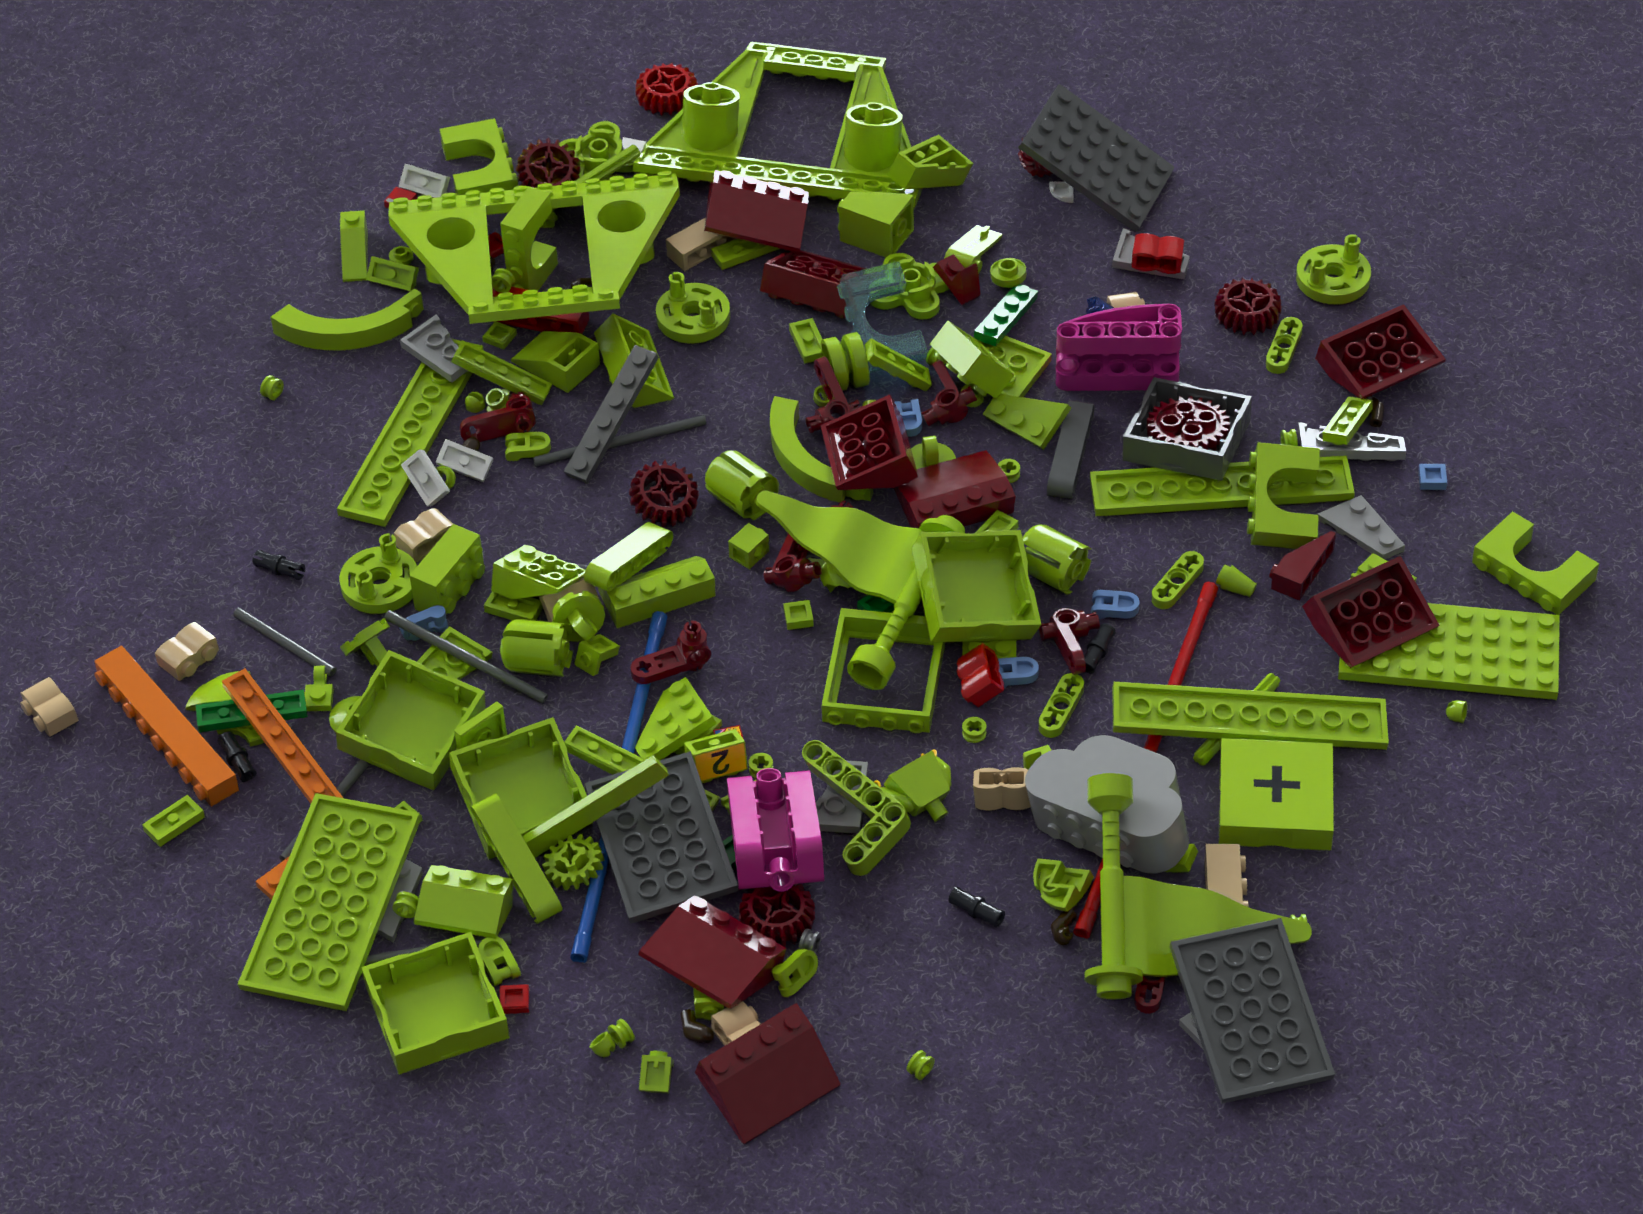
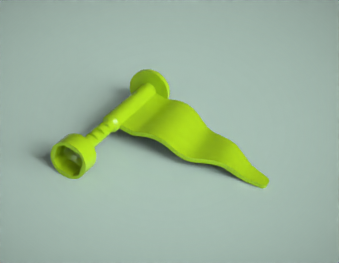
(869, 558)
(1147, 914)

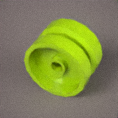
(847, 360)

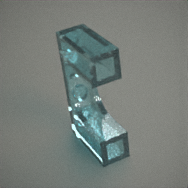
(871, 284)

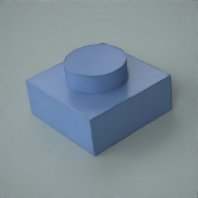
(1432, 477)

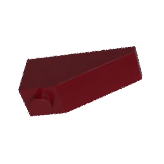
(1301, 566)

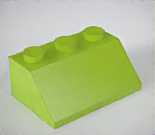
(464, 901)

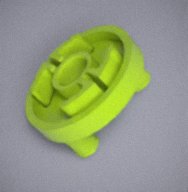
(1338, 261)
(689, 299)
(374, 564)

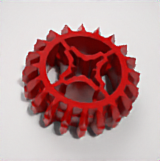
(664, 88)

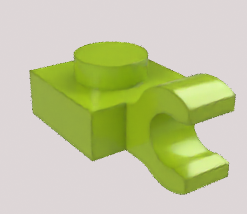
(319, 695)

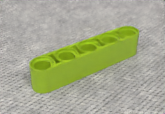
(628, 556)
(516, 858)

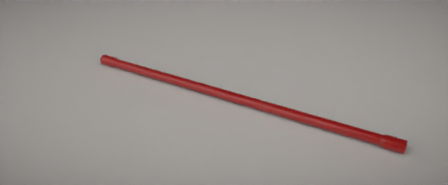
(1204, 603)

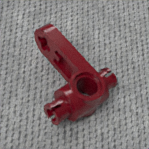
(834, 393)
(949, 403)
(514, 418)
(792, 568)
(1066, 628)
(687, 654)

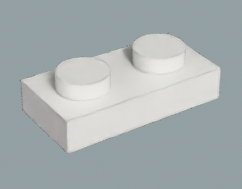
(423, 181)
(464, 460)
(425, 478)

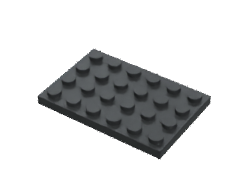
(1096, 157)
(665, 843)
(1251, 1010)

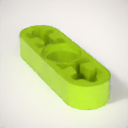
(1285, 353)
(1179, 570)
(1060, 695)

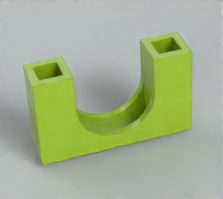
(485, 140)
(525, 258)
(1269, 523)
(1550, 589)

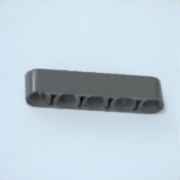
(1070, 450)

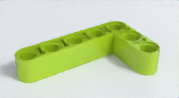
(861, 798)

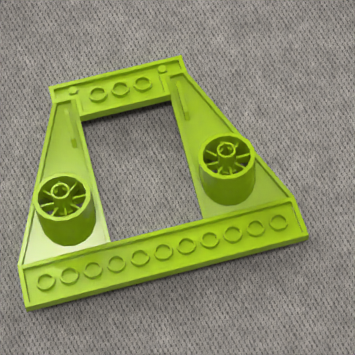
(717, 114)
(454, 242)

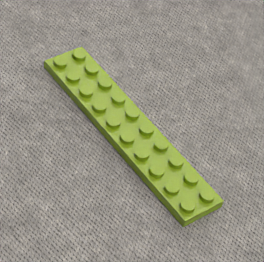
(410, 428)
(1169, 491)
(1249, 715)

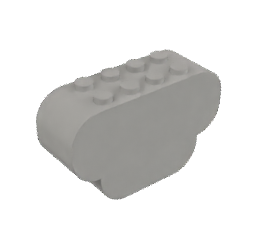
(1150, 829)

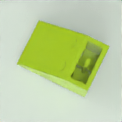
(559, 358)
(532, 574)

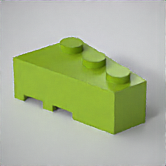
(930, 165)

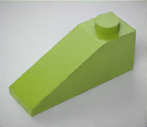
(354, 245)

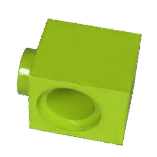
(748, 545)

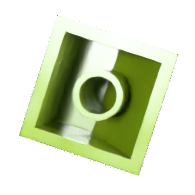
(876, 221)

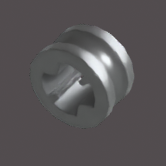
(810, 941)

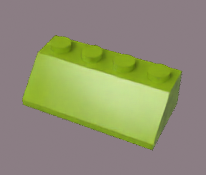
(616, 340)
(660, 590)

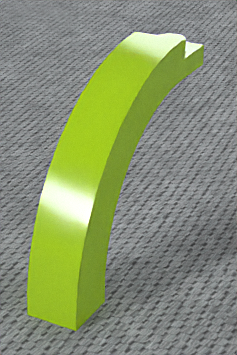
(350, 332)
(797, 461)

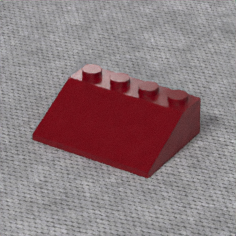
(756, 210)
(806, 280)
(1378, 353)
(870, 448)
(962, 488)
(1371, 612)
(713, 952)
(768, 1073)

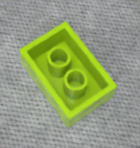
(971, 360)
(448, 570)

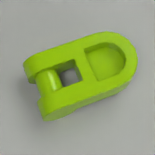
(531, 443)
(494, 953)
(801, 965)

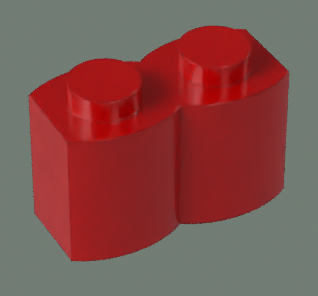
(1157, 253)
(980, 675)

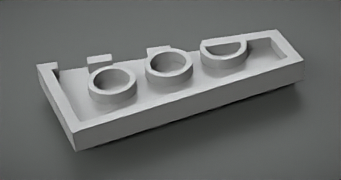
(1360, 447)

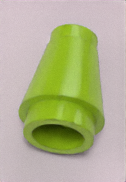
(1235, 581)

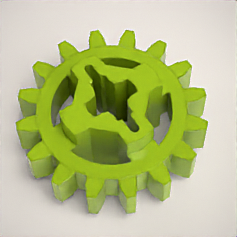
(573, 862)

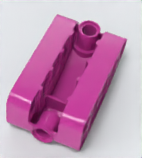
(1119, 348)
(775, 830)

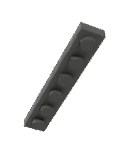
(611, 414)

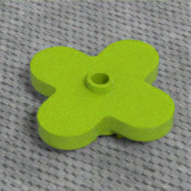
(597, 147)
(920, 291)

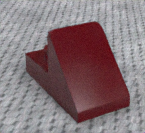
(960, 280)

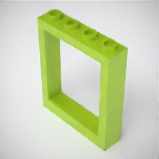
(870, 625)

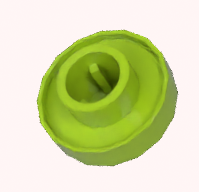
(1008, 272)

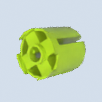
(738, 482)
(1055, 557)
(536, 647)

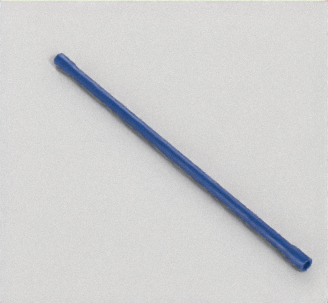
(583, 938)

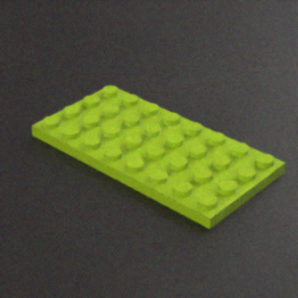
(1473, 653)
(330, 902)

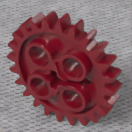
(1189, 423)

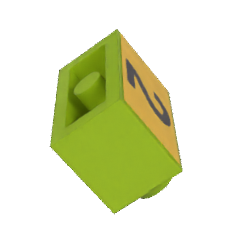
(718, 755)

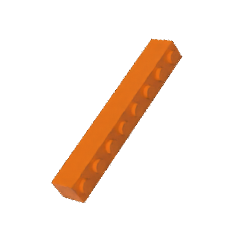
(166, 726)

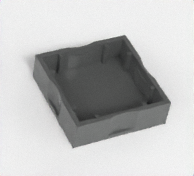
(1181, 458)

